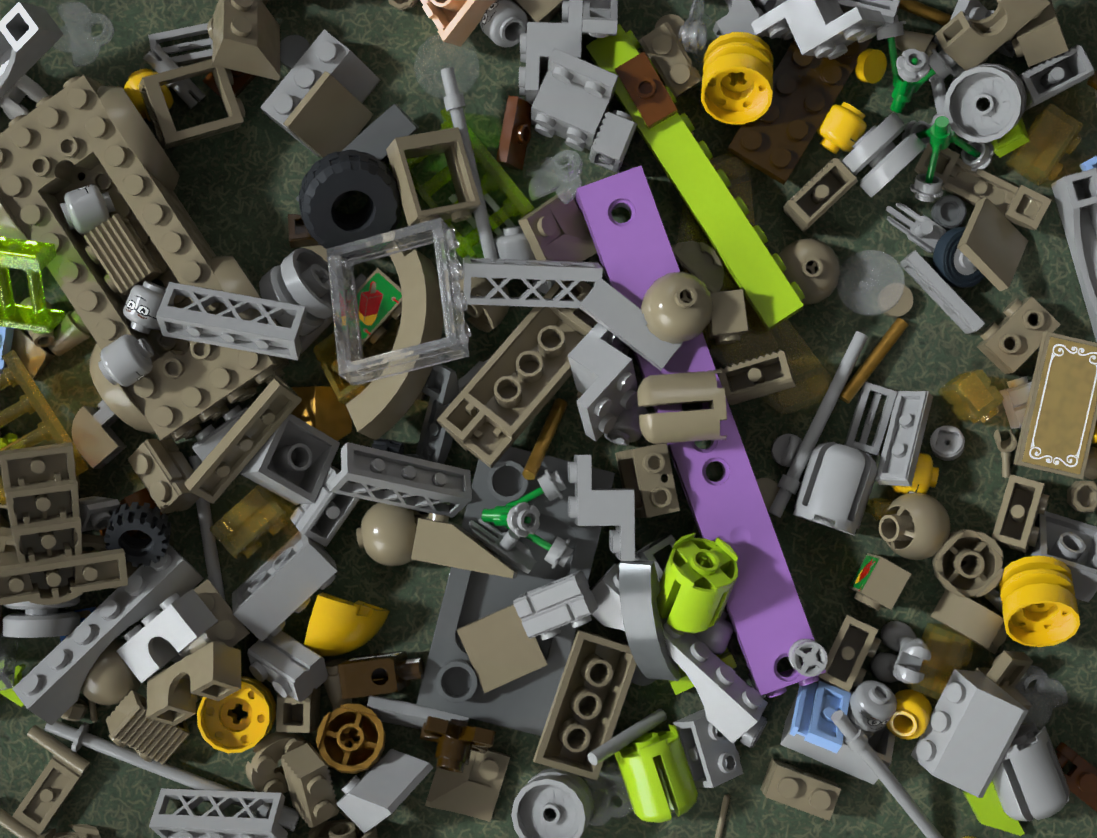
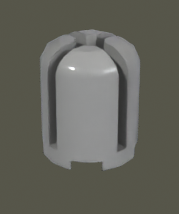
(836, 487)
(1031, 777)

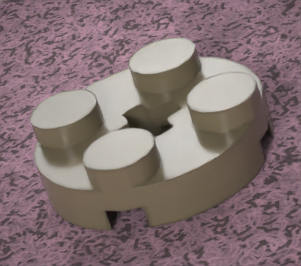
(263, 769)

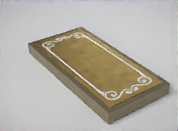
(1060, 407)

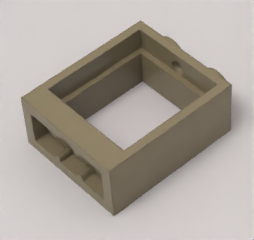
(160, 115)
(429, 143)
(642, 472)

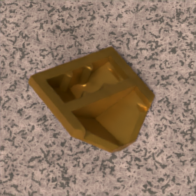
(323, 411)

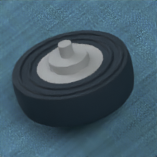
(952, 263)

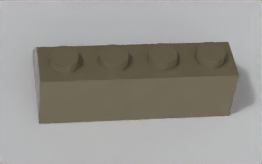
(586, 703)

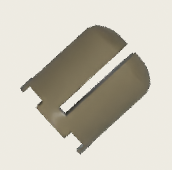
(682, 389)

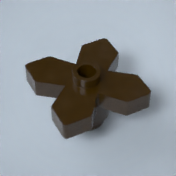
(455, 741)

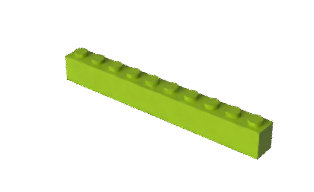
(707, 195)

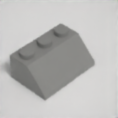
(323, 55)
(283, 585)
(969, 732)
(845, 759)

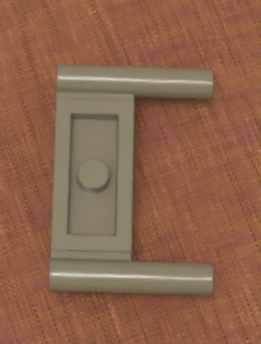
(48, 791)

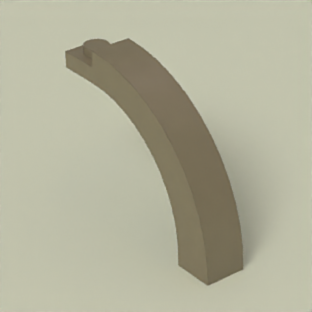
(421, 321)

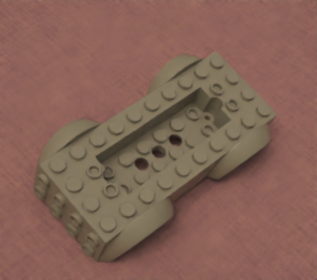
(100, 139)

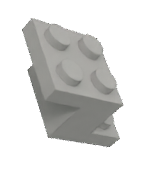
(819, 26)
(542, 39)
(572, 100)
(604, 378)
(602, 507)

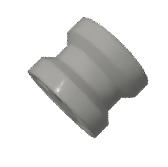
(813, 661)

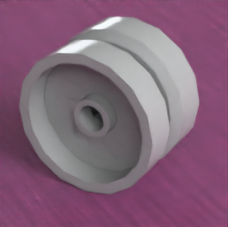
(1006, 100)
(882, 154)
(300, 281)
(40, 620)
(550, 791)

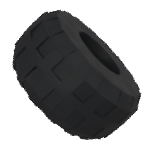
(342, 173)

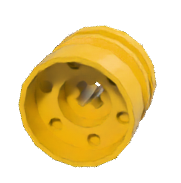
(737, 78)
(1039, 601)
(223, 730)

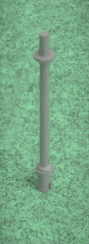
(81, 737)

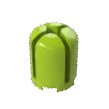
(696, 583)
(657, 776)

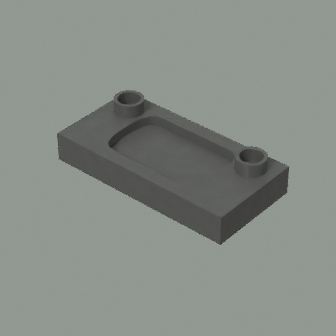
(470, 595)

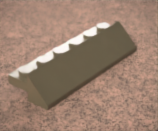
(518, 378)

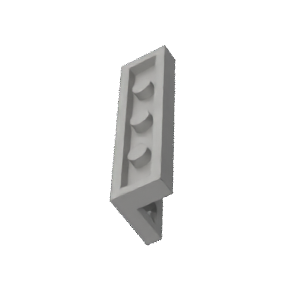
(528, 269)
(231, 332)
(404, 478)
(213, 826)

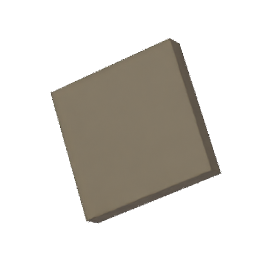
(328, 117)
(992, 244)
(500, 648)

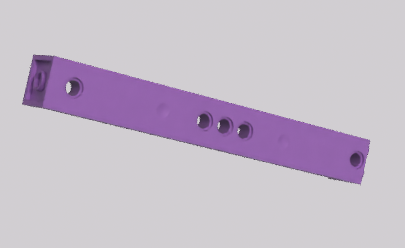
(764, 598)

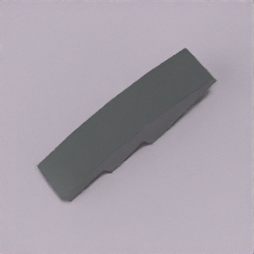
(378, 137)

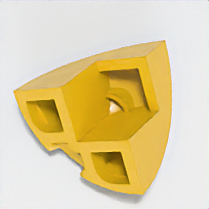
(342, 625)

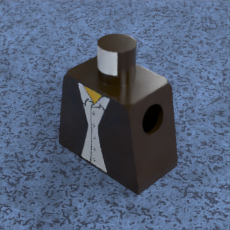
(378, 674)

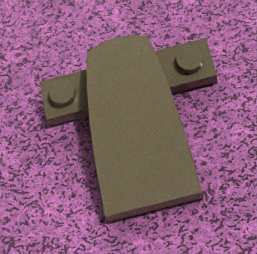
(47, 531)

